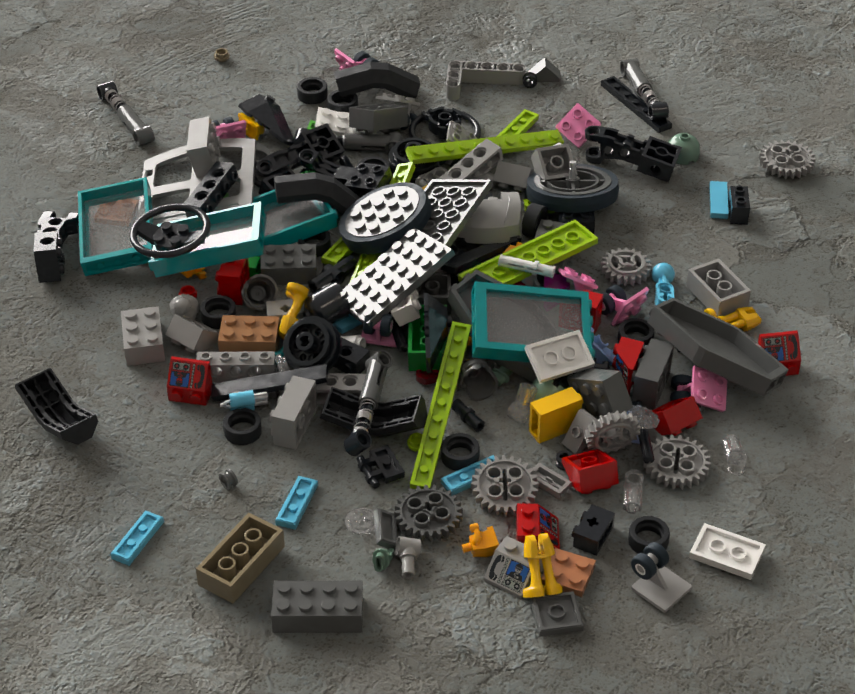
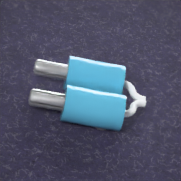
(245, 399)

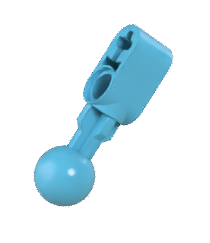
(663, 275)

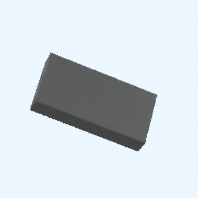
(385, 528)

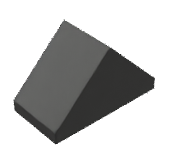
(546, 72)

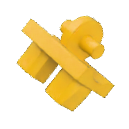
(253, 129)

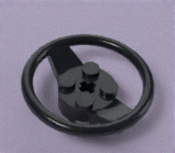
(439, 121)
(169, 239)

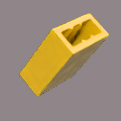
(554, 414)

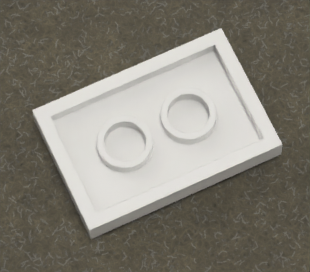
(336, 120)
(559, 356)
(727, 551)

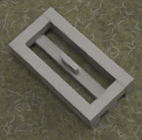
(547, 483)

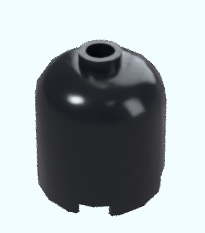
(327, 304)

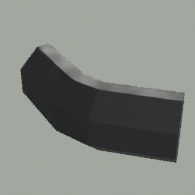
(379, 76)
(314, 187)
(55, 408)
(388, 418)

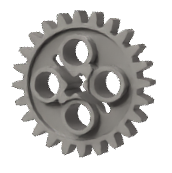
(787, 159)
(692, 466)
(484, 485)

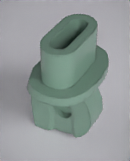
(502, 375)
(382, 558)

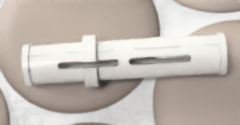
(527, 266)

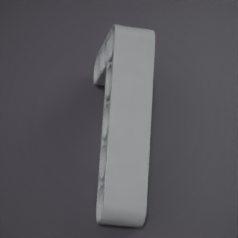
(481, 73)

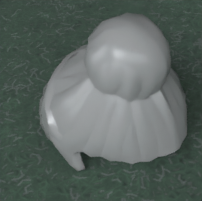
(185, 306)

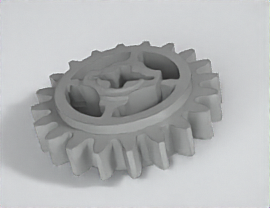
(625, 266)
(612, 431)

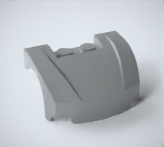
(495, 220)

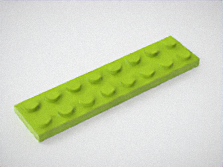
(546, 249)

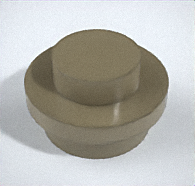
(221, 55)

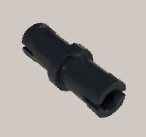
(467, 415)

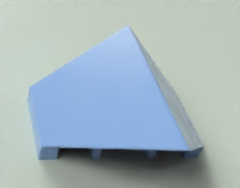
(602, 353)

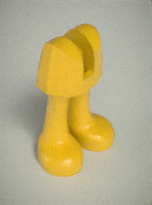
(298, 294)
(743, 318)
(533, 555)

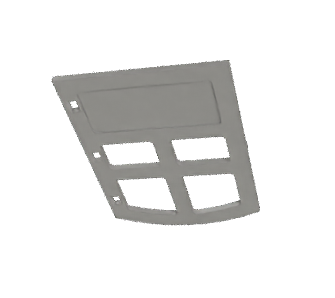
(246, 177)

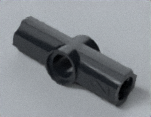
(333, 273)

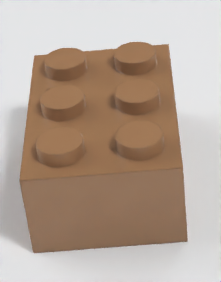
(249, 333)

